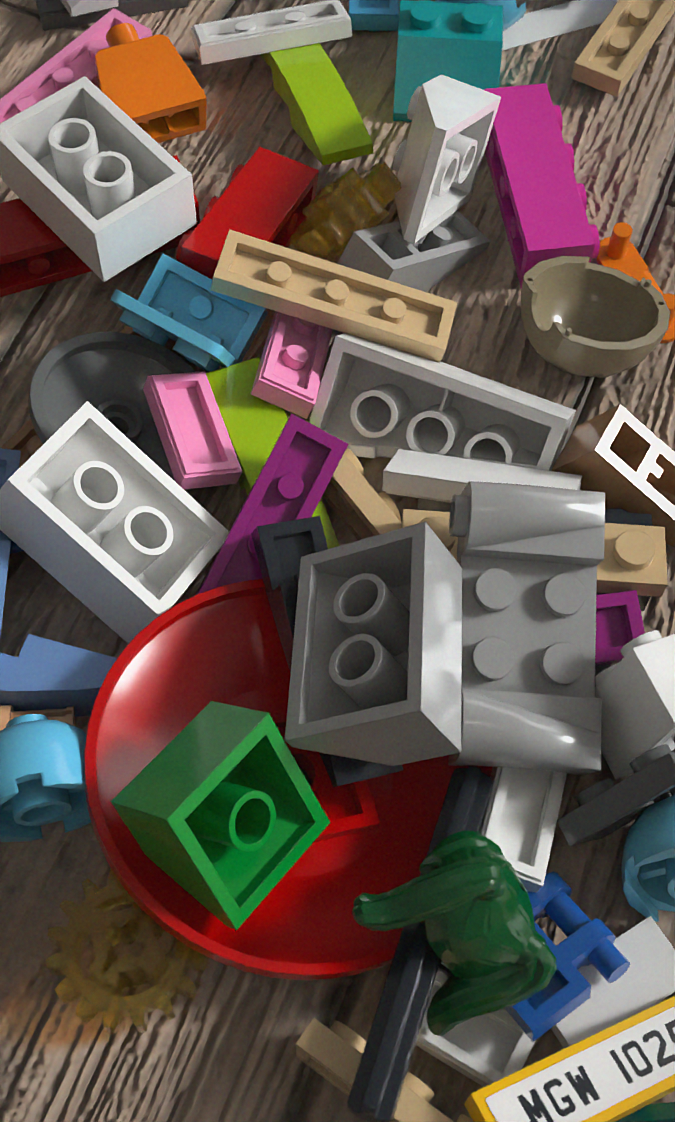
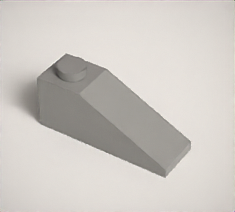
(418, 265)

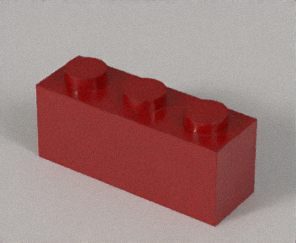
(261, 201)

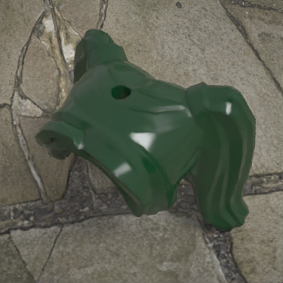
(475, 923)

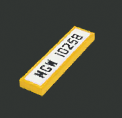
(591, 1079)

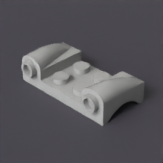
(529, 626)

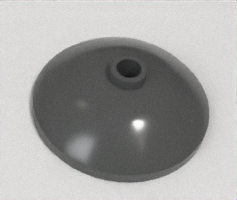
(110, 375)

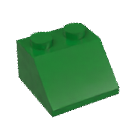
(224, 810)

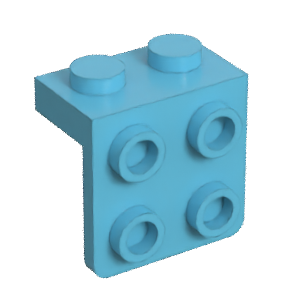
(181, 307)

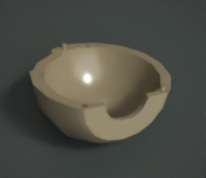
(591, 316)

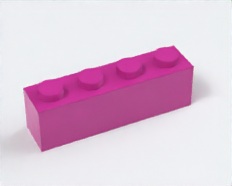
(536, 180)

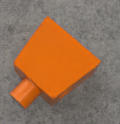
(151, 83)

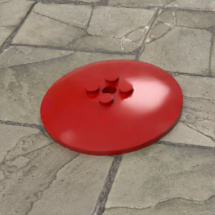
(379, 829)

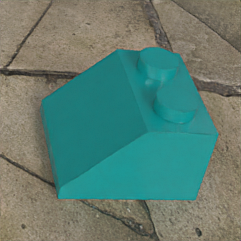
(449, 41)

